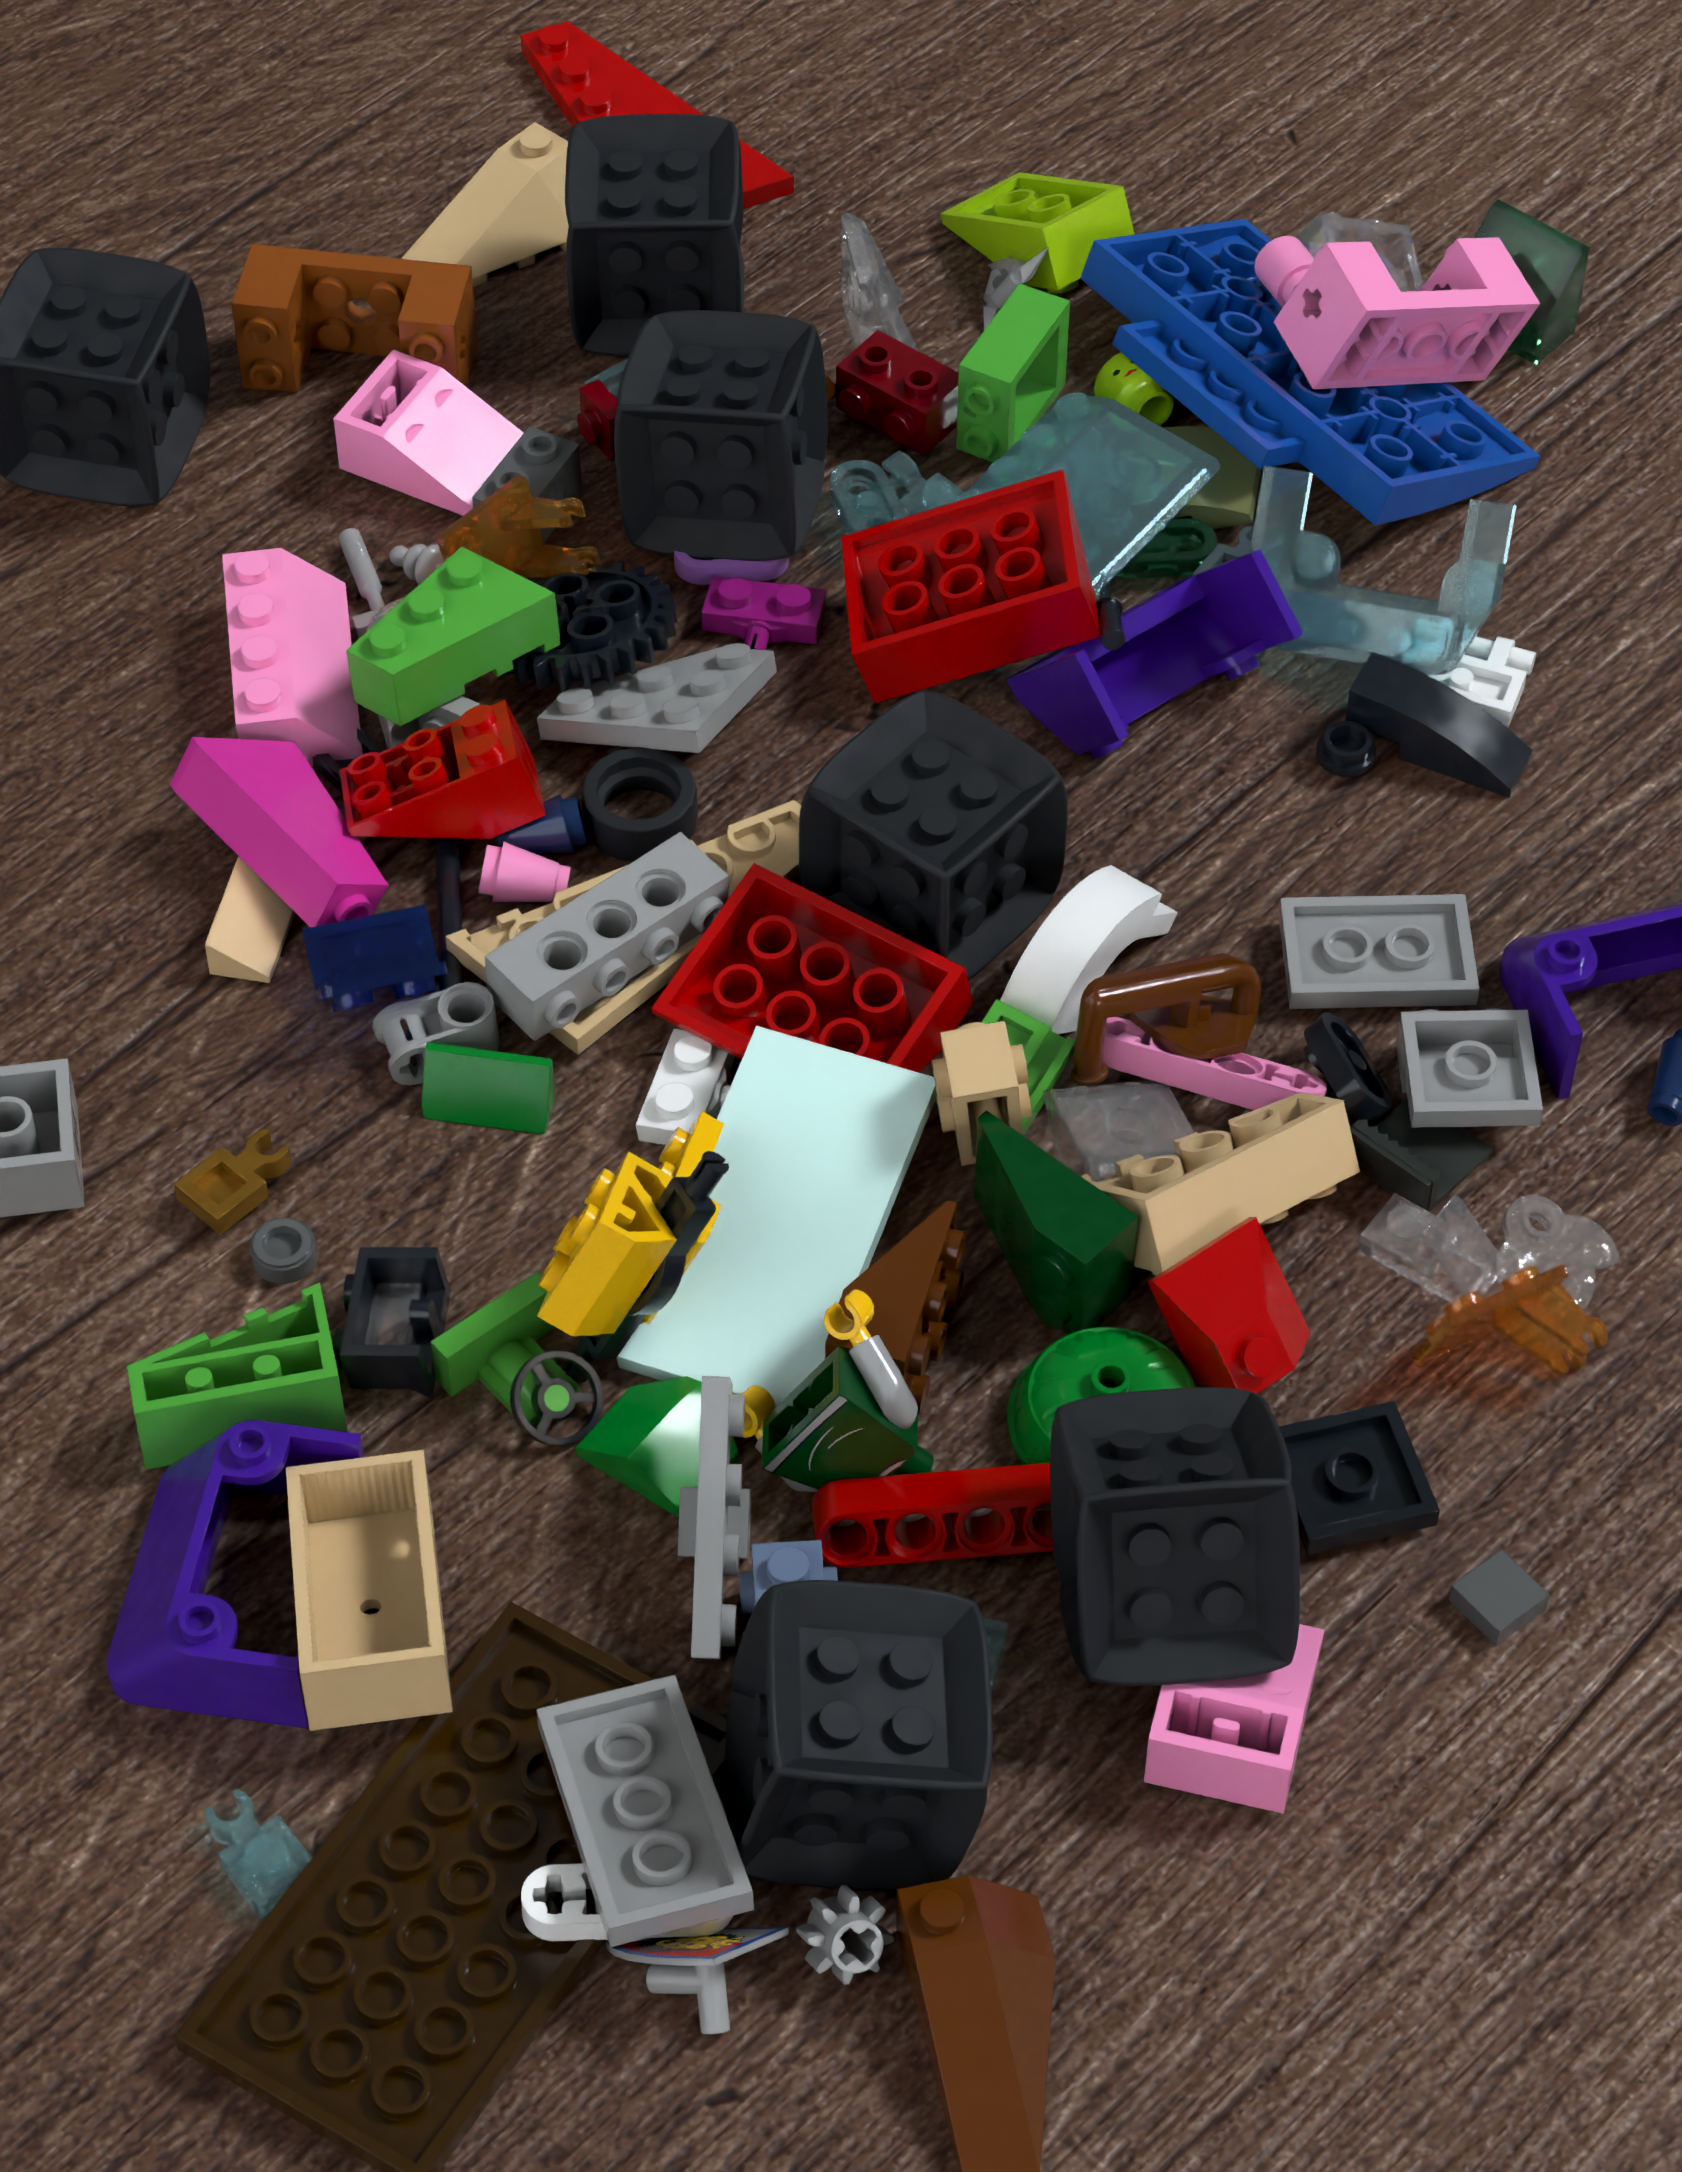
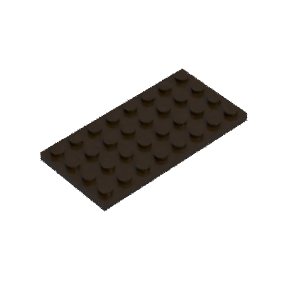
(400, 1956)

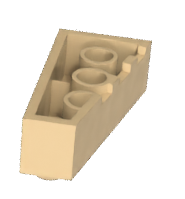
(1221, 1178)

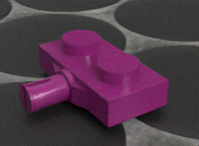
(763, 611)

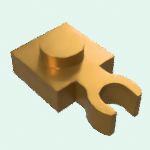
(230, 1186)

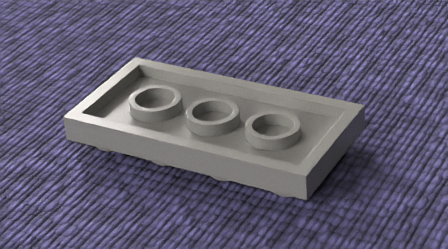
(644, 1811)

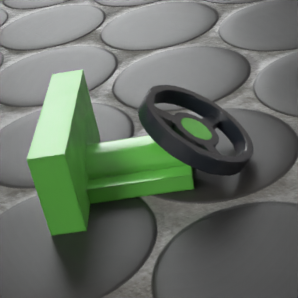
(502, 1353)

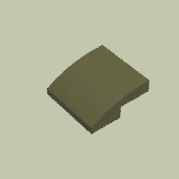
(1232, 492)

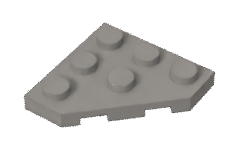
(663, 705)

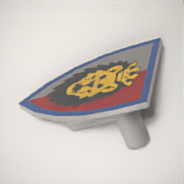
(697, 1966)

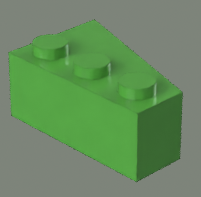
(448, 633)
(264, 1371)

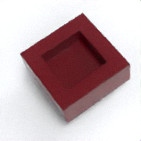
(598, 416)

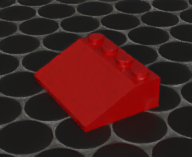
(968, 587)
(814, 974)

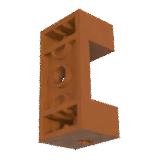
(304, 302)

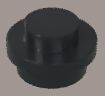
(1346, 749)

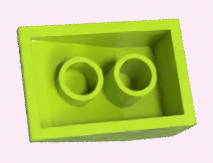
(1042, 211)

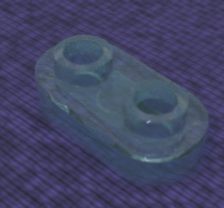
(863, 496)

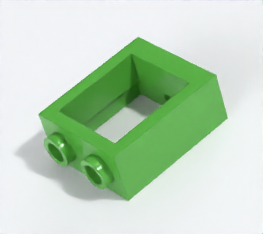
(1012, 372)

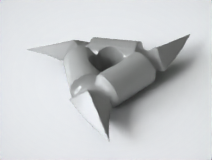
(1004, 279)

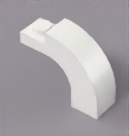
(1081, 942)

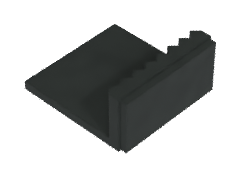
(1416, 1162)

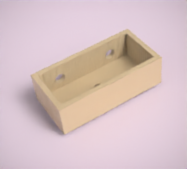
(361, 1545)

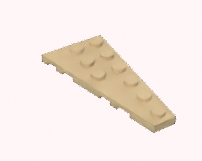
(762, 839)

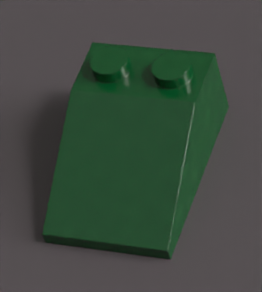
(1054, 1228)

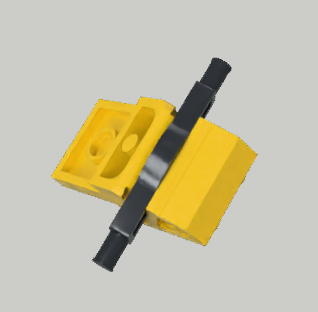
(633, 1243)

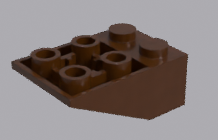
(910, 1296)

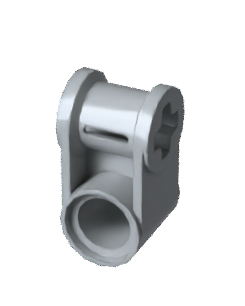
(454, 1016)

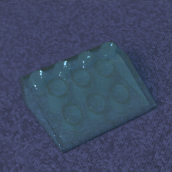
(1120, 473)

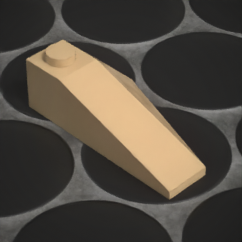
(505, 209)

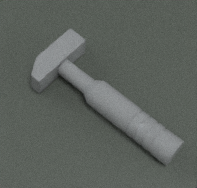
(364, 576)

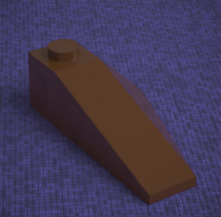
(985, 2012)

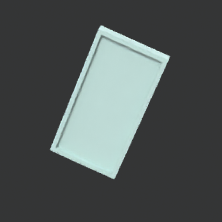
(809, 1186)

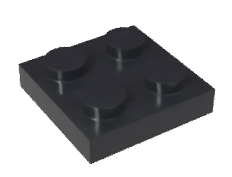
(1356, 1478)

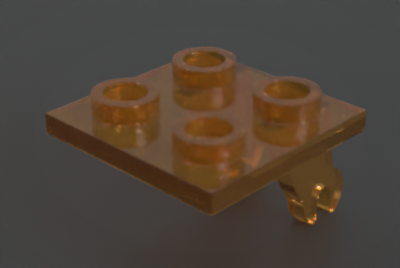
(508, 533)
(1528, 1311)

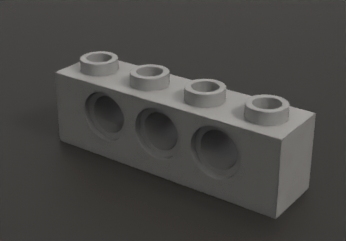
(606, 936)

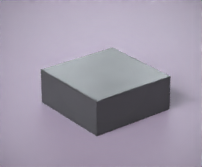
(1498, 1597)

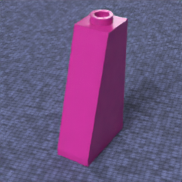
(281, 825)

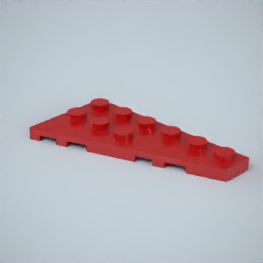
(597, 83)

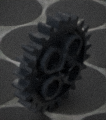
(603, 626)

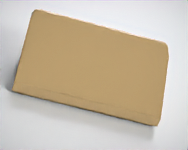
(248, 928)

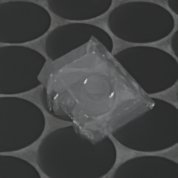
(868, 287)
(1113, 1122)

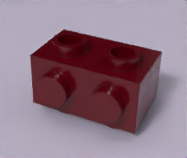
(898, 392)

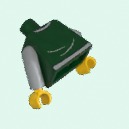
(844, 1417)

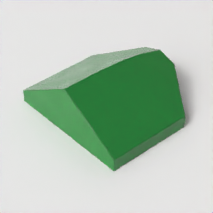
(651, 1440)

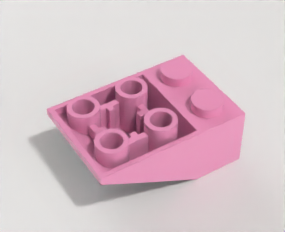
(422, 433)
(1235, 1734)

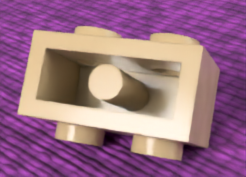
(976, 1076)

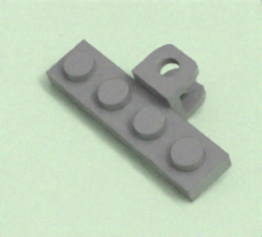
(715, 1520)

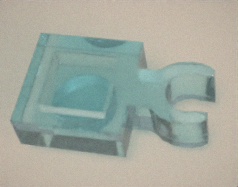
(259, 1858)

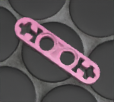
(1228, 1078)

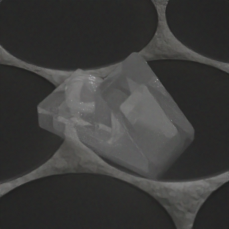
(1437, 1252)

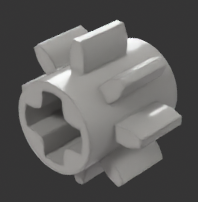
(861, 1946)

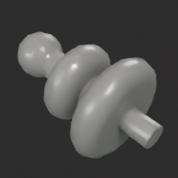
(417, 561)

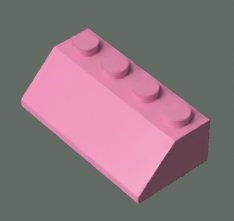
(290, 653)

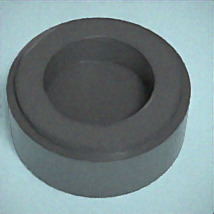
(283, 1250)

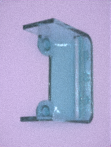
(1353, 620)

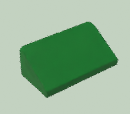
(487, 1088)

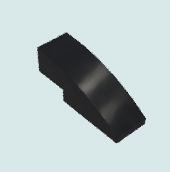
(1436, 726)

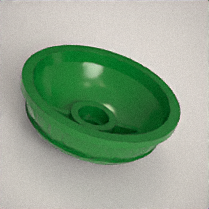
(1075, 1370)

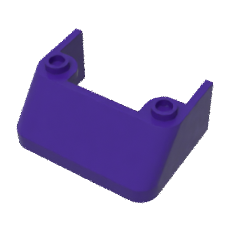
(1171, 644)
(1549, 964)
(172, 1638)

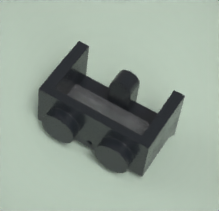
(393, 1314)

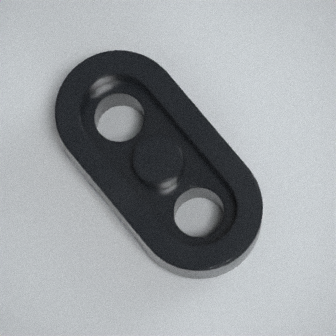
(1348, 1067)

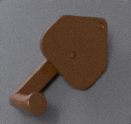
(1170, 1009)

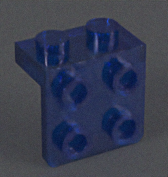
(371, 956)

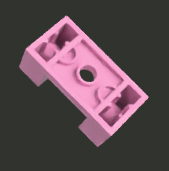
(1361, 331)

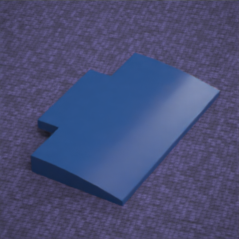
(1213, 344)

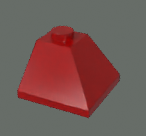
(1233, 1311)

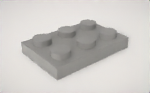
(1378, 951)

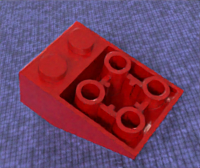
(447, 781)

